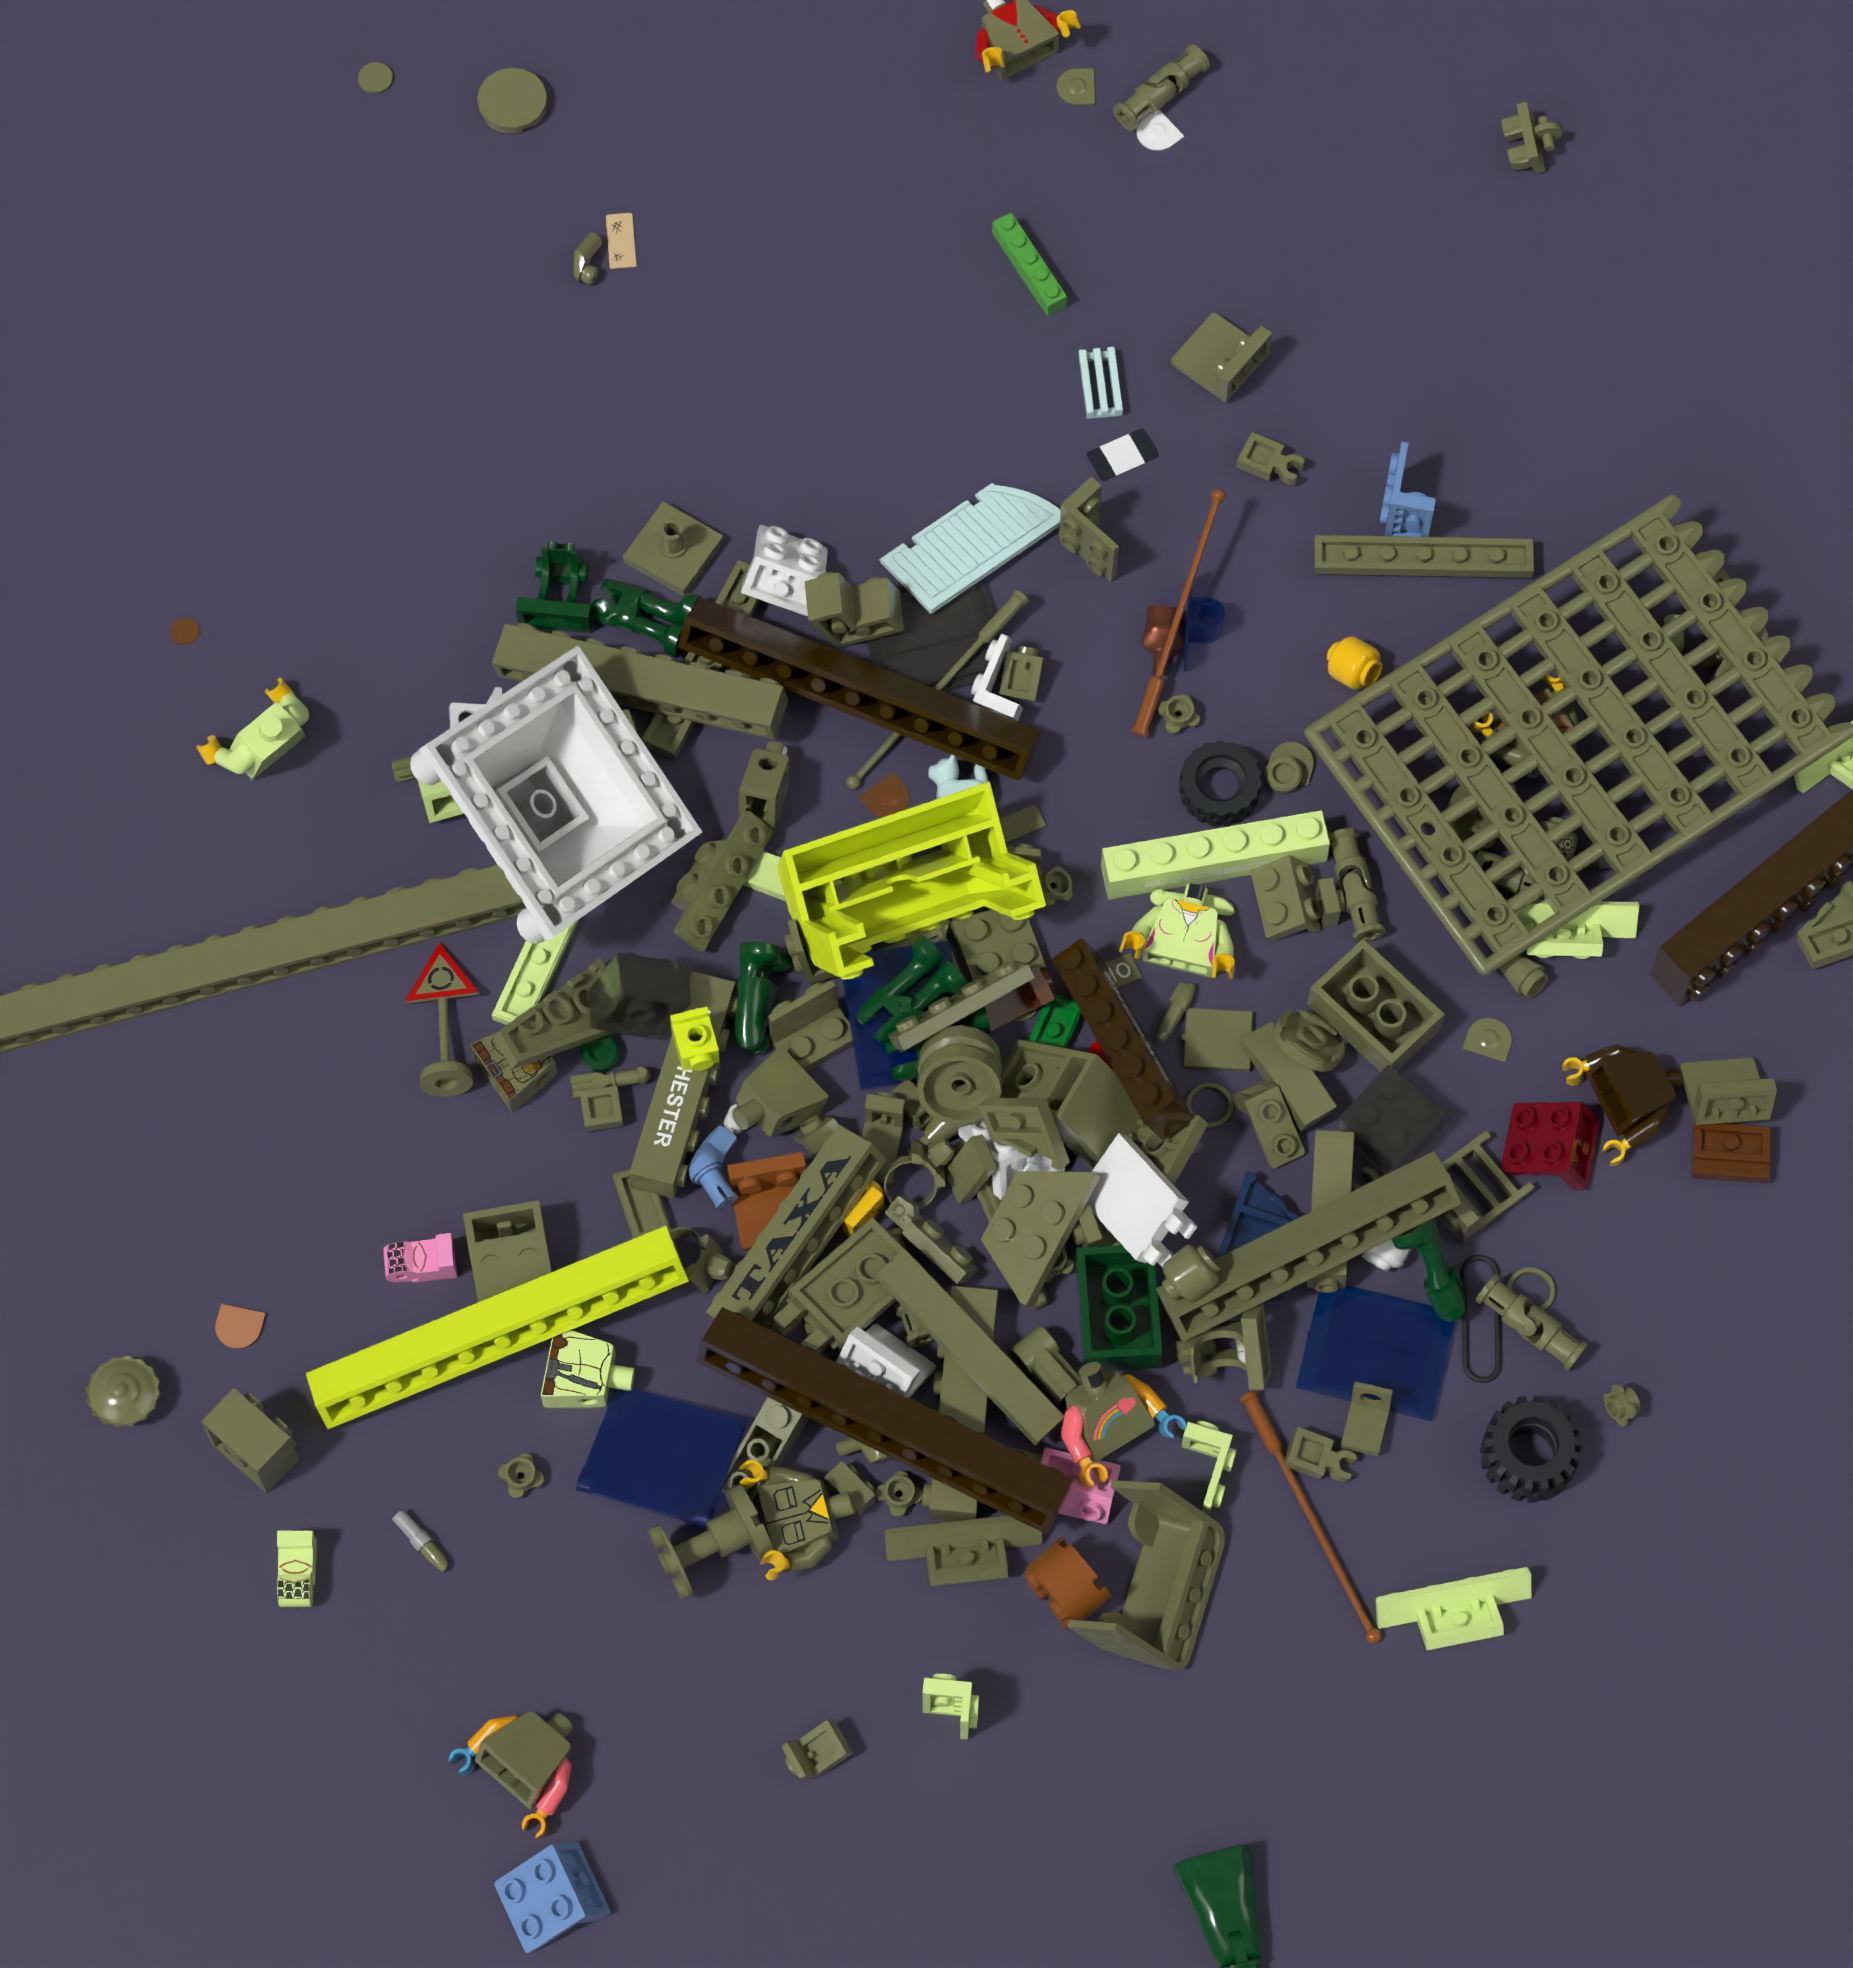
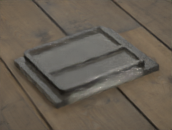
(937, 640)

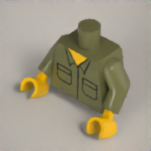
(797, 1516)

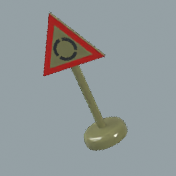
(441, 981)

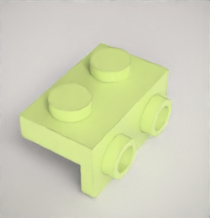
(951, 1697)

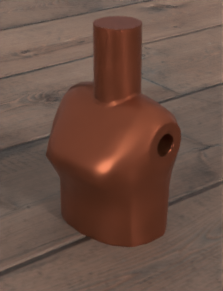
(1156, 631)

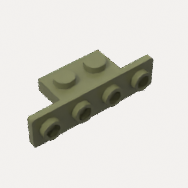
(717, 878)
(961, 1549)

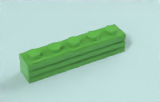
(1029, 264)

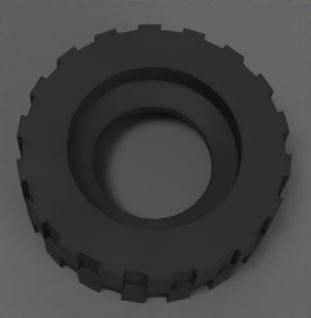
(1220, 756)

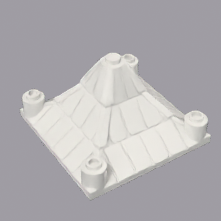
(559, 793)

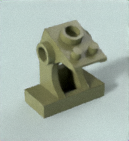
(1251, 1353)

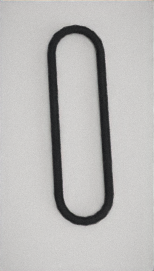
(1465, 1325)

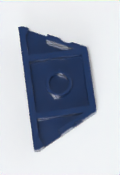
(1254, 1216)

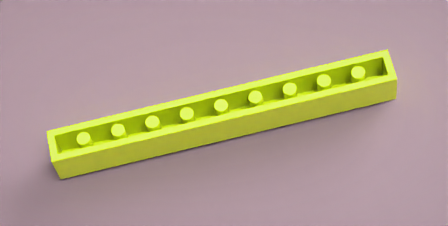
(496, 1327)

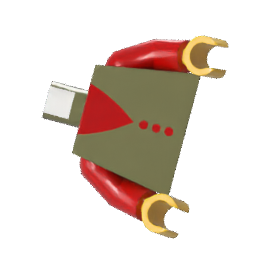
(1019, 35)

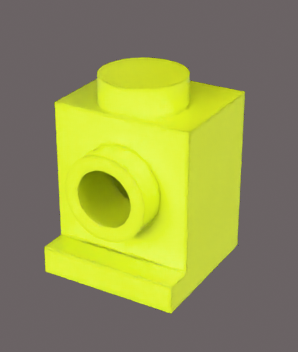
(691, 1026)

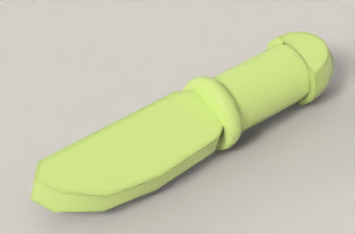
(1221, 904)

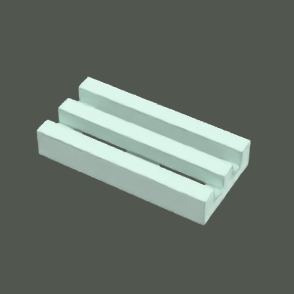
(1097, 357)

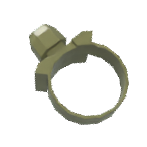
(934, 1159)
(711, 1263)

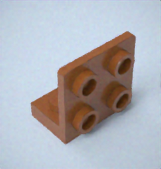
(760, 1190)

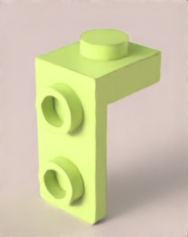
(1206, 1439)

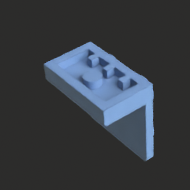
(1404, 512)
(551, 1895)

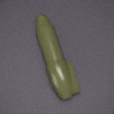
(1179, 1003)

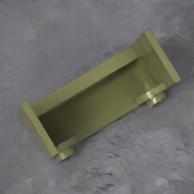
(1169, 1580)

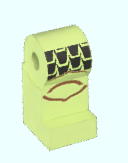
(296, 1568)

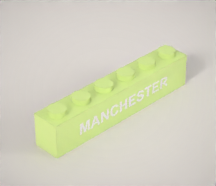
(1212, 854)

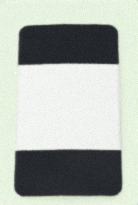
(1122, 454)

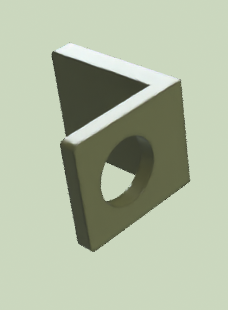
(1366, 1419)

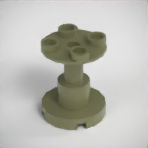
(723, 1535)

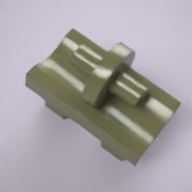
(1524, 125)

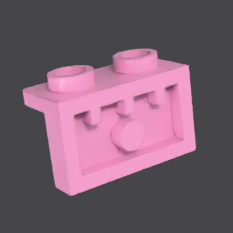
(1084, 1502)

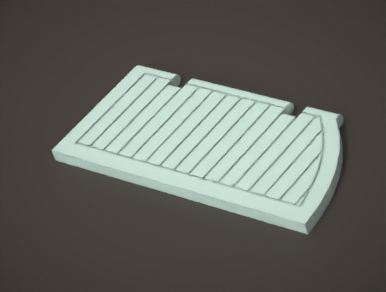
(970, 543)

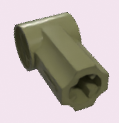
(1040, 1357)

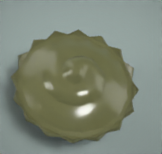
(123, 1391)

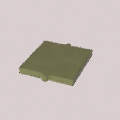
(1214, 1039)

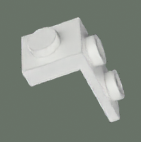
(984, 683)

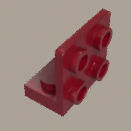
(1552, 1141)

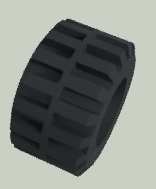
(1536, 1419)

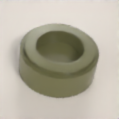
(1283, 775)

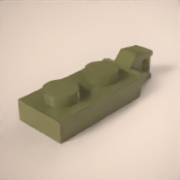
(929, 1240)

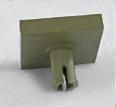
(673, 548)

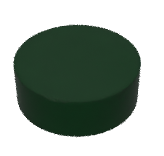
(600, 1055)

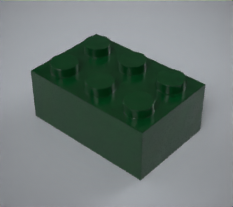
(1117, 1309)

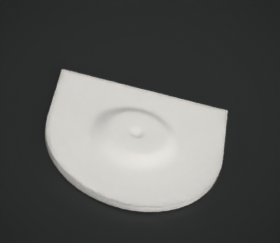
(1157, 132)

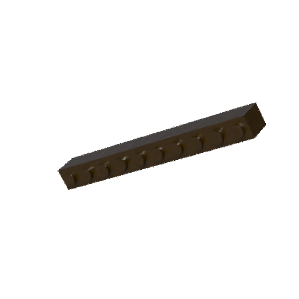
(859, 688)
(884, 1420)

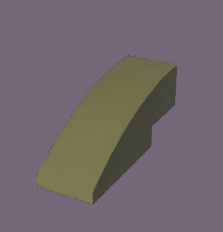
(1299, 1086)

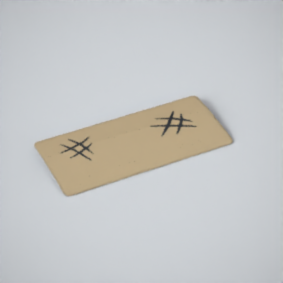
(621, 240)

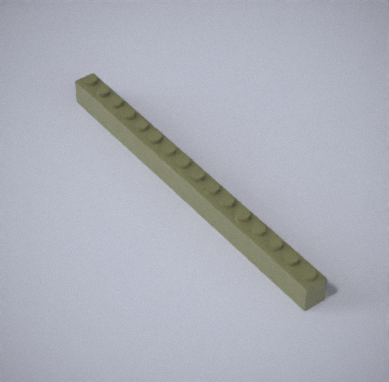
(256, 956)

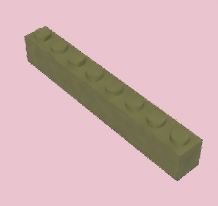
(652, 682)
(1317, 1243)

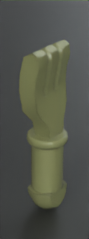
(597, 1080)

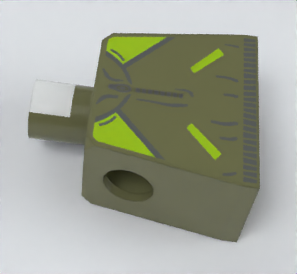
(766, 779)

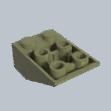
(506, 1247)

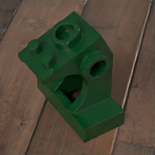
(560, 566)

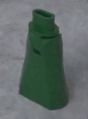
(1225, 1904)

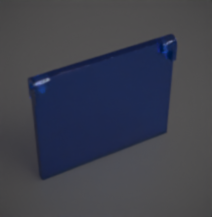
(661, 1456)

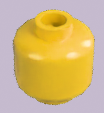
(1354, 663)

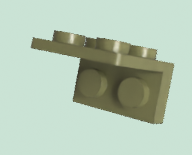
(1222, 355)
(1080, 532)
(811, 1026)
(1727, 1091)

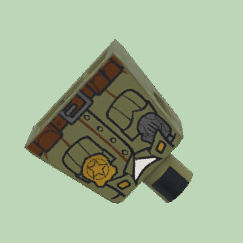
(516, 1084)

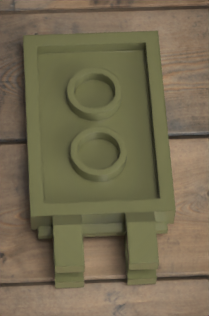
(842, 1290)

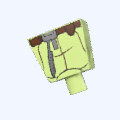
(582, 1372)

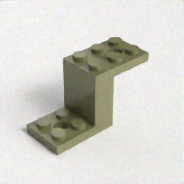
(1092, 1105)

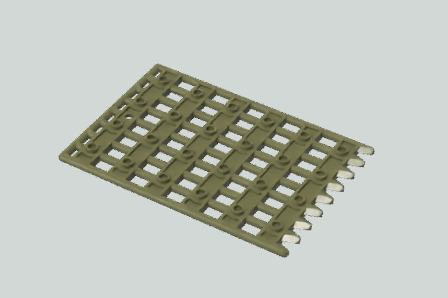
(1674, 798)

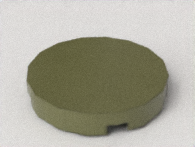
(512, 100)
(1308, 1040)

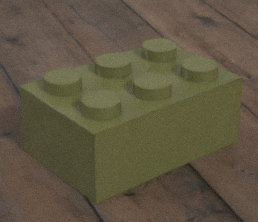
(1375, 1008)

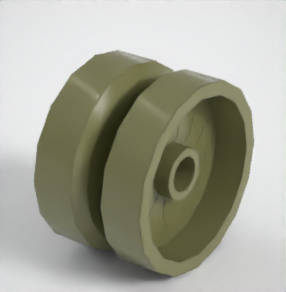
(957, 1073)

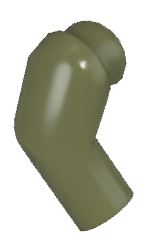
(582, 257)

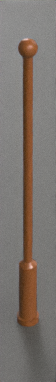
(1156, 682)
(1274, 1447)

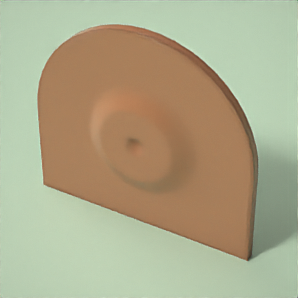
(238, 1326)

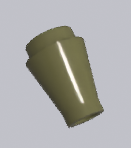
(1525, 976)

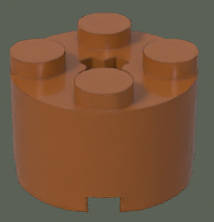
(1067, 1582)

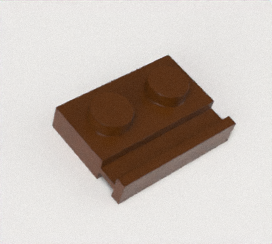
(1731, 1152)

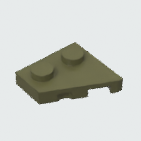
(1831, 932)

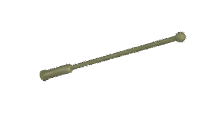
(988, 632)

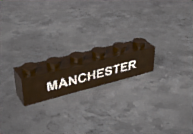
(1122, 1039)

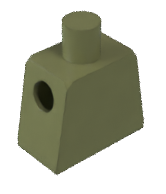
(778, 1096)

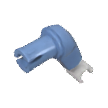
(709, 1158)

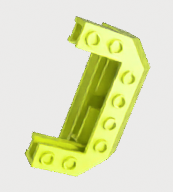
(895, 894)

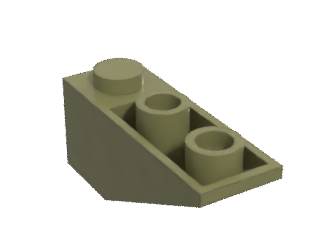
(767, 1442)

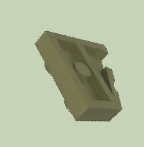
(1025, 1126)

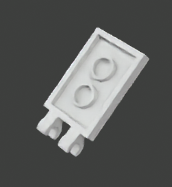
(1138, 1202)

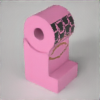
(421, 1260)

